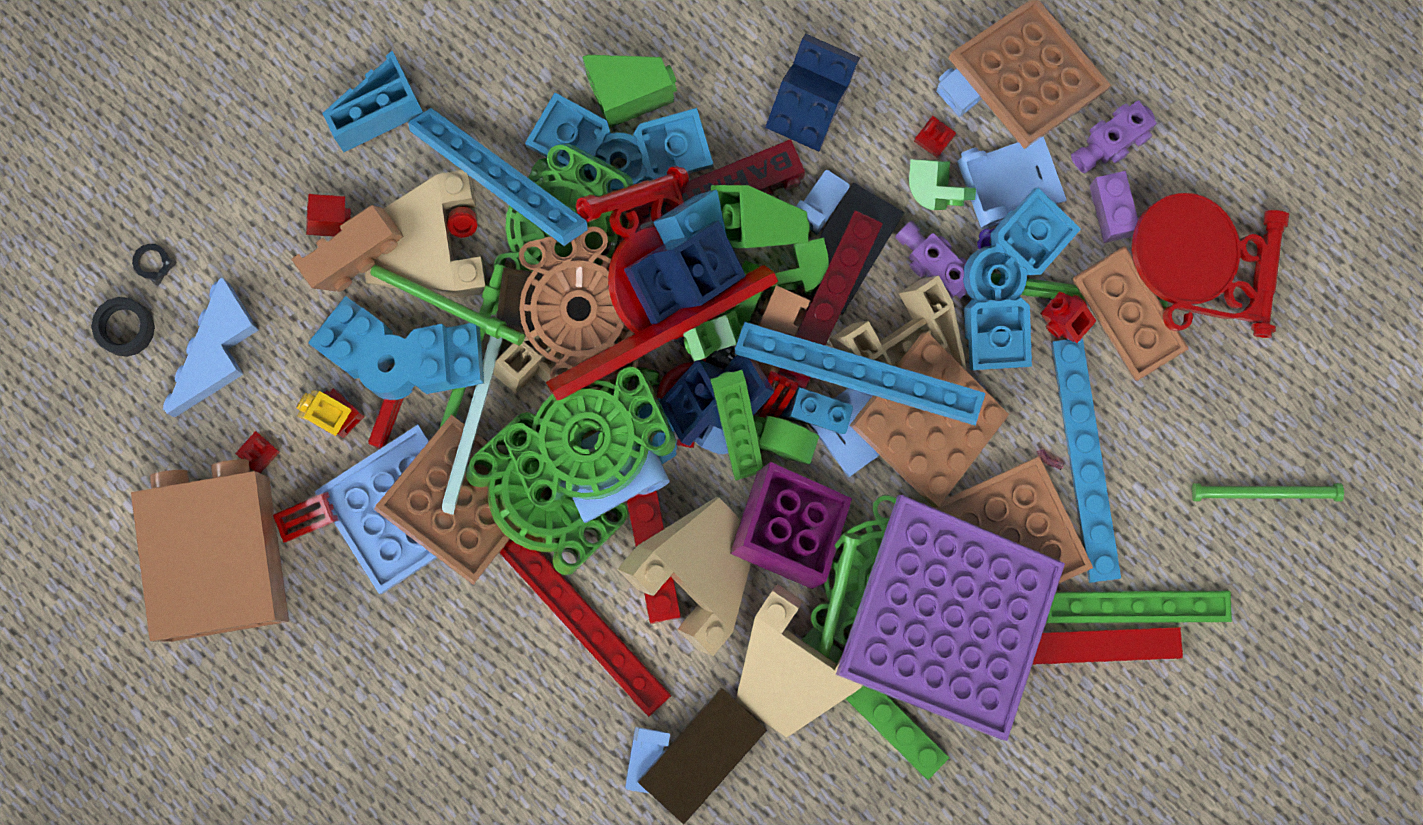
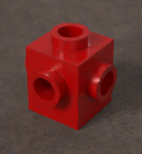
(1068, 317)

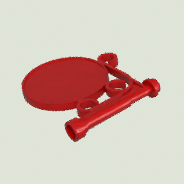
(636, 243)
(1192, 254)

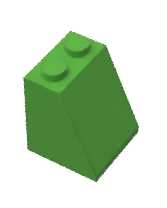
(629, 85)
(760, 219)

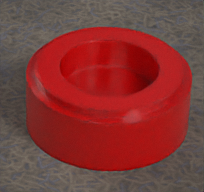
(462, 222)

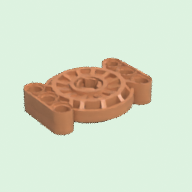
(561, 282)

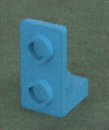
(818, 411)

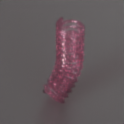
(1043, 452)

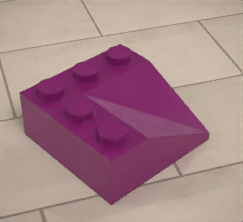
(791, 526)

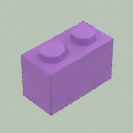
(1114, 206)

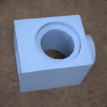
(957, 91)

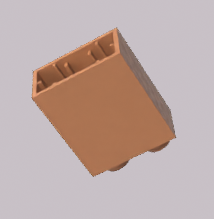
(209, 553)

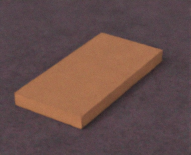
(1129, 313)

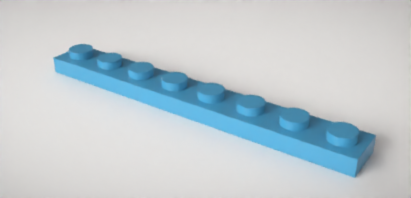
(498, 177)
(860, 373)
(1085, 460)

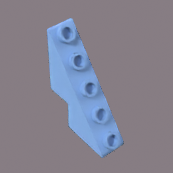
(208, 359)

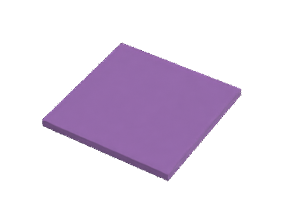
(951, 618)

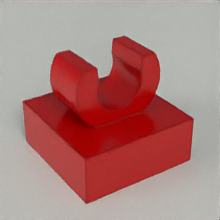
(935, 137)
(258, 452)

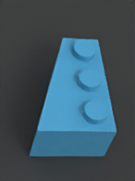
(373, 106)
(690, 217)

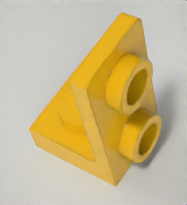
(322, 411)

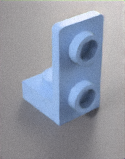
(823, 200)
(645, 749)

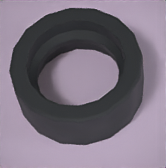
(103, 314)

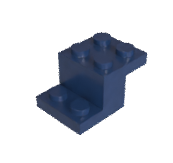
(812, 92)
(685, 272)
(692, 403)

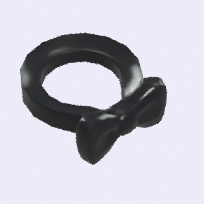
(156, 277)

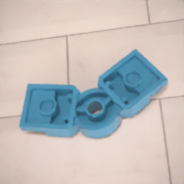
(649, 152)
(1020, 246)
(428, 358)

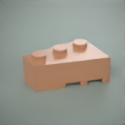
(350, 250)
(782, 314)

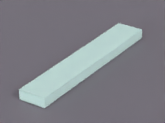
(471, 427)

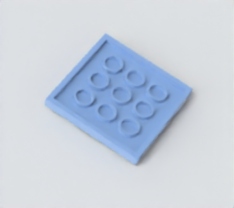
(378, 544)

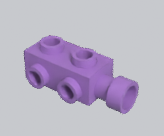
(1124, 133)
(923, 264)

